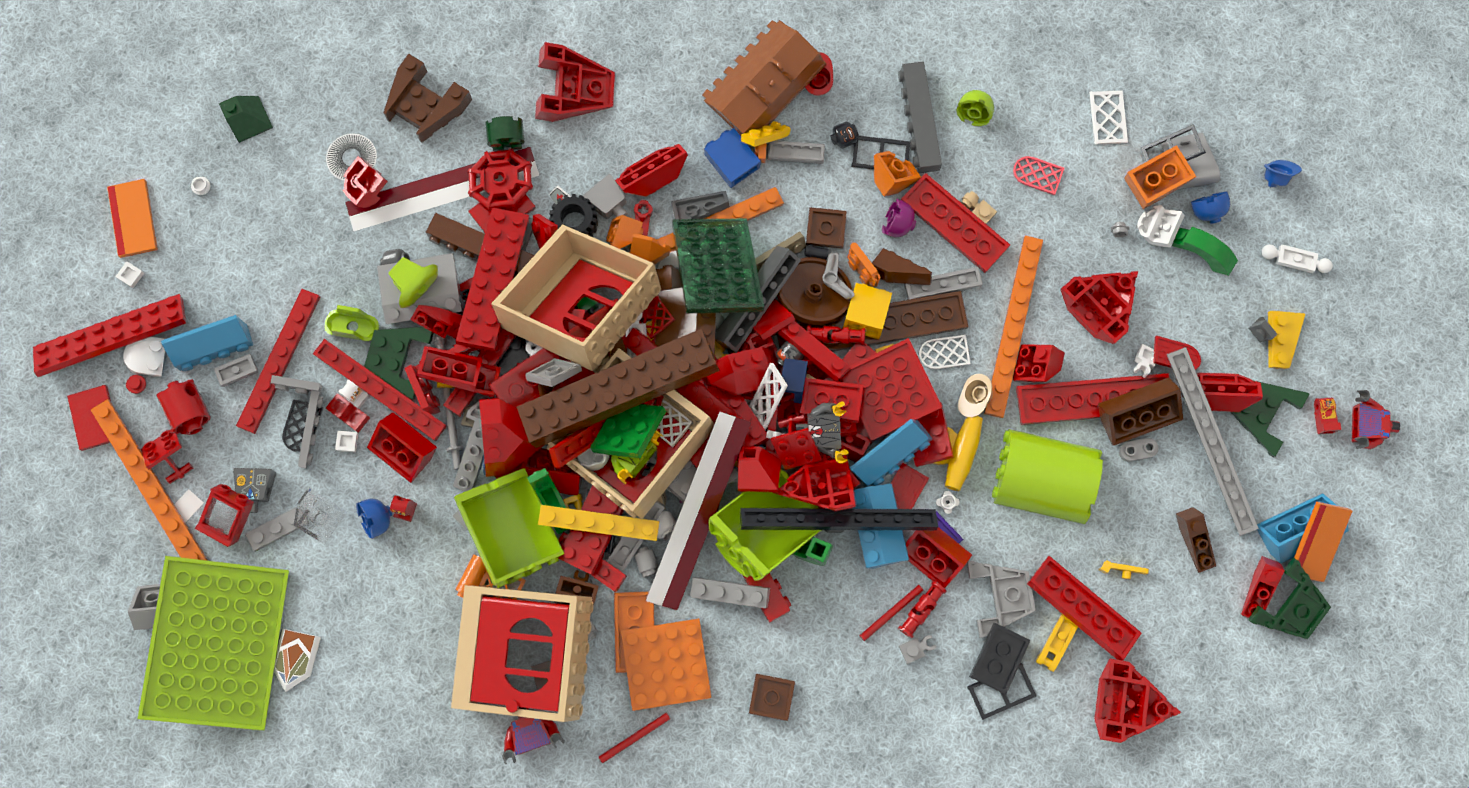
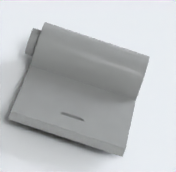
(1203, 166)

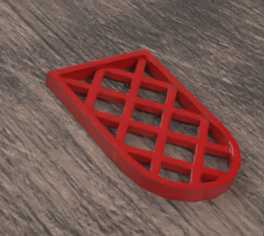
(662, 327)

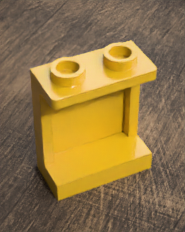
(868, 310)

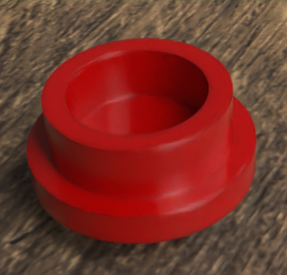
(136, 384)

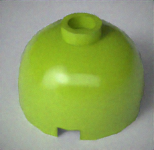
(976, 107)

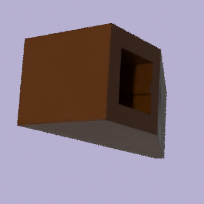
(897, 269)
(1196, 537)

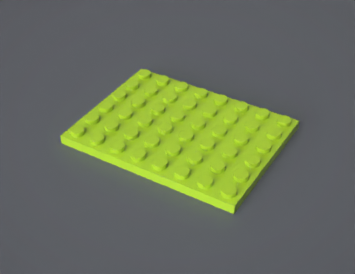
(213, 644)

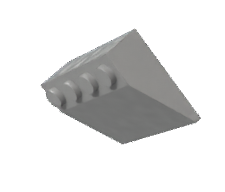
(442, 293)

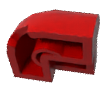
(363, 183)

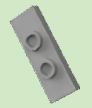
(796, 152)

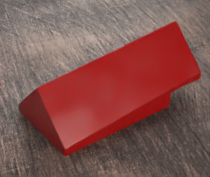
(458, 370)

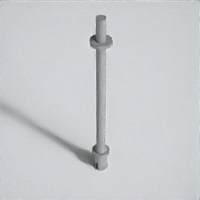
(439, 342)

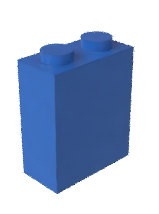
(731, 157)

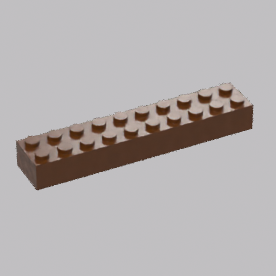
(618, 388)

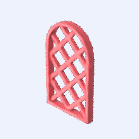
(1038, 161)

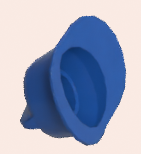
(1280, 172)

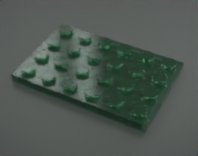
(717, 266)

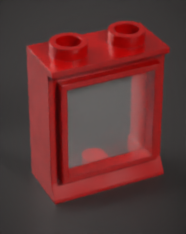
(224, 515)

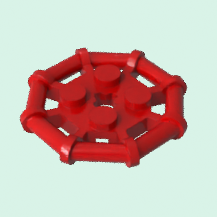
(502, 188)

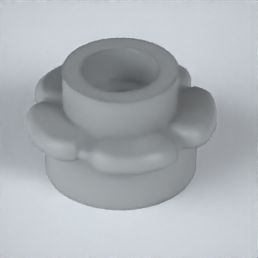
(1120, 229)

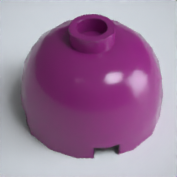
(899, 220)

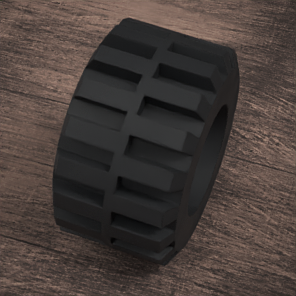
(579, 205)

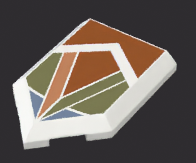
(295, 657)

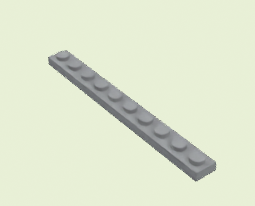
(1212, 441)

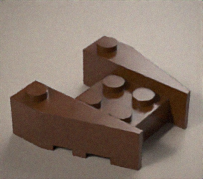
(419, 104)

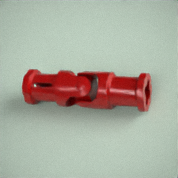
(844, 336)
(924, 606)

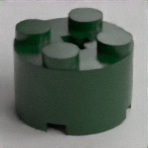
(505, 133)

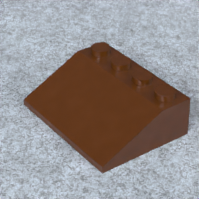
(683, 323)

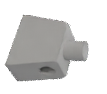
(607, 198)

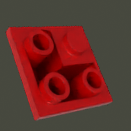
(1038, 363)
(758, 470)

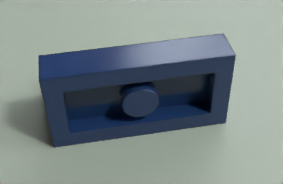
(794, 375)

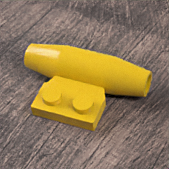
(964, 451)

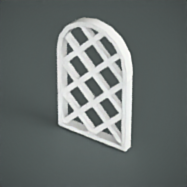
(938, 340)
(681, 433)

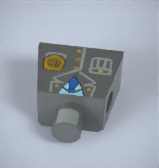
(255, 484)

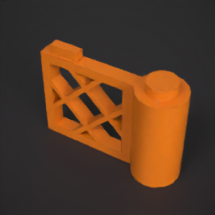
(477, 575)

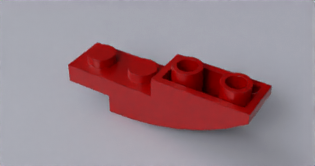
(438, 320)

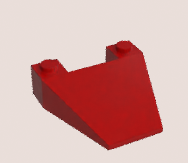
(579, 85)

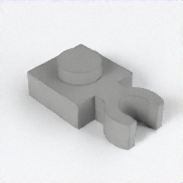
(913, 649)

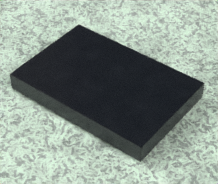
(999, 658)

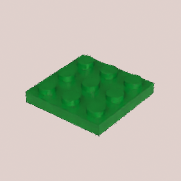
(628, 431)

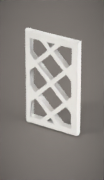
(1120, 108)
(765, 383)

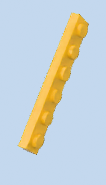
(598, 523)

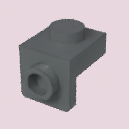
(1262, 330)

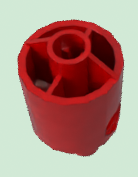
(184, 407)

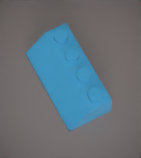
(208, 343)
(891, 453)
(1284, 531)
(880, 546)

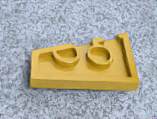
(1283, 345)

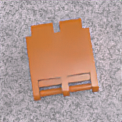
(860, 262)

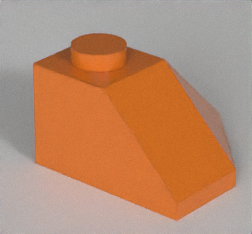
(893, 174)
(622, 230)
(649, 248)

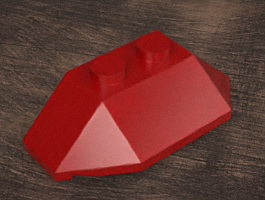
(653, 171)
(742, 370)
(1229, 391)

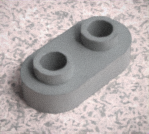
(1139, 450)

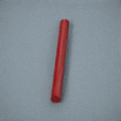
(891, 612)
(634, 737)

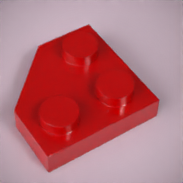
(542, 229)

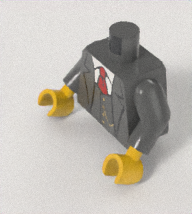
(825, 429)

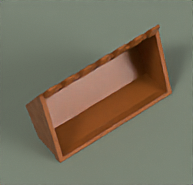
(765, 79)

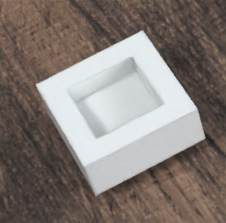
(129, 274)
(346, 441)

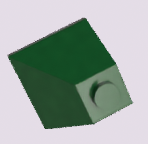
(245, 116)

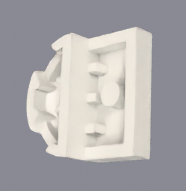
(1160, 225)
(145, 357)

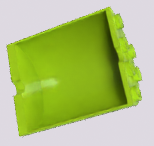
(1048, 476)
(506, 528)
(757, 551)

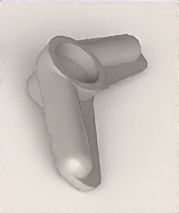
(831, 278)

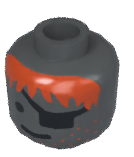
(788, 351)

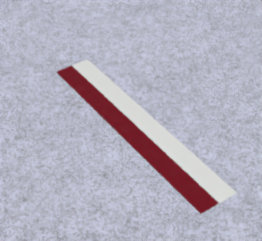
(424, 194)
(698, 507)

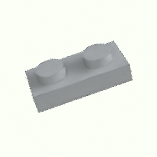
(236, 370)

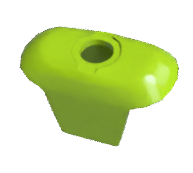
(412, 280)
(338, 320)

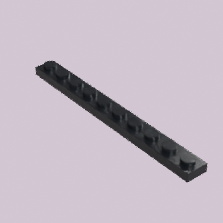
(837, 520)

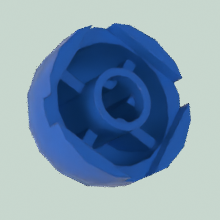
(1211, 207)
(374, 516)

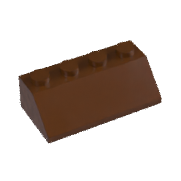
(1141, 411)

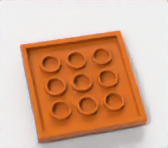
(665, 664)

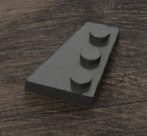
(700, 206)

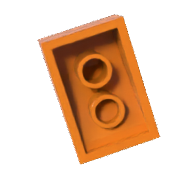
(1159, 177)

